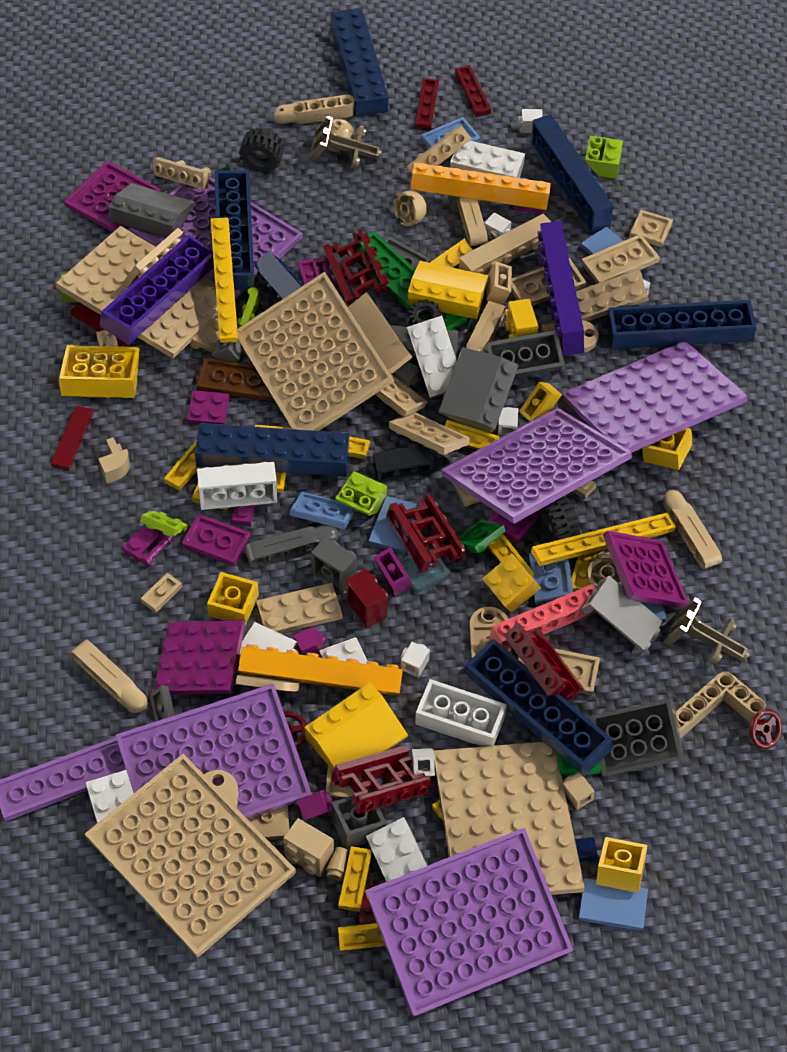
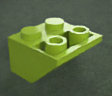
(604, 156)
(362, 494)

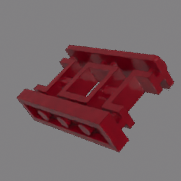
(343, 274)
(414, 540)
(544, 662)
(376, 766)

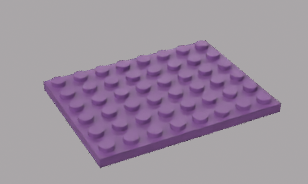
(267, 230)
(654, 397)
(536, 464)
(235, 735)
(468, 921)

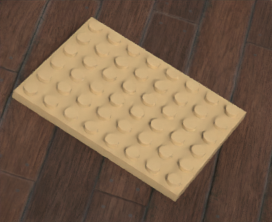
(99, 281)
(313, 356)
(508, 789)
(190, 854)

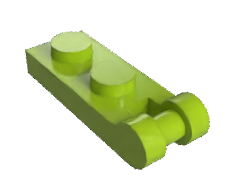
(250, 309)

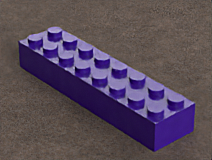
(561, 288)
(157, 289)

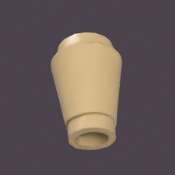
(338, 864)

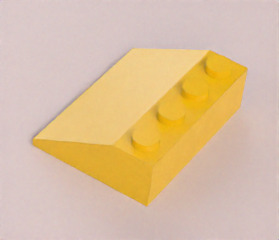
(451, 288)
(99, 371)
(355, 728)

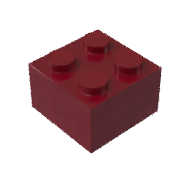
(366, 598)

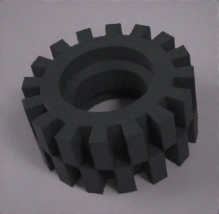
(423, 308)

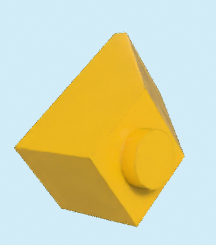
(540, 401)

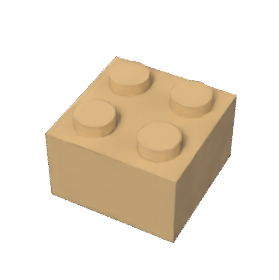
(308, 847)

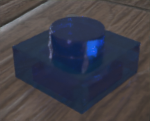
(586, 849)

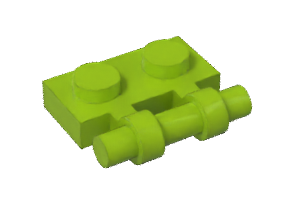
(163, 523)

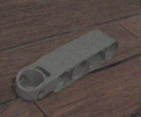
(287, 545)

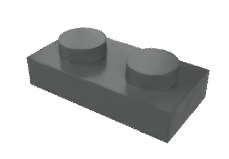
(161, 703)

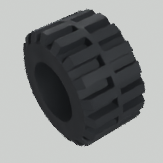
(261, 150)
(559, 520)

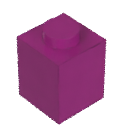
(309, 641)
(315, 804)

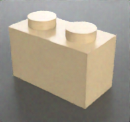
(499, 283)

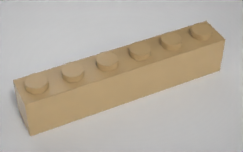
(504, 248)

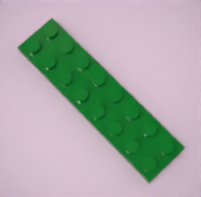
(400, 275)

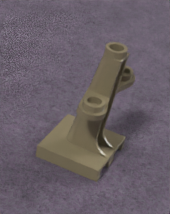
(325, 138)
(688, 623)

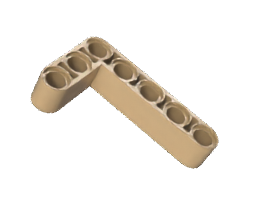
(720, 693)

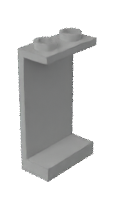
(625, 615)

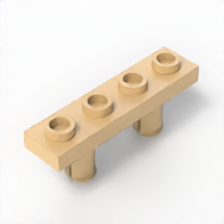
(444, 148)
(181, 172)

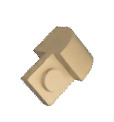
(116, 464)

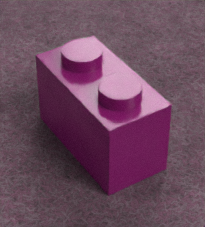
(392, 571)

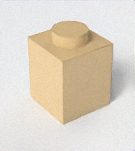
(578, 790)

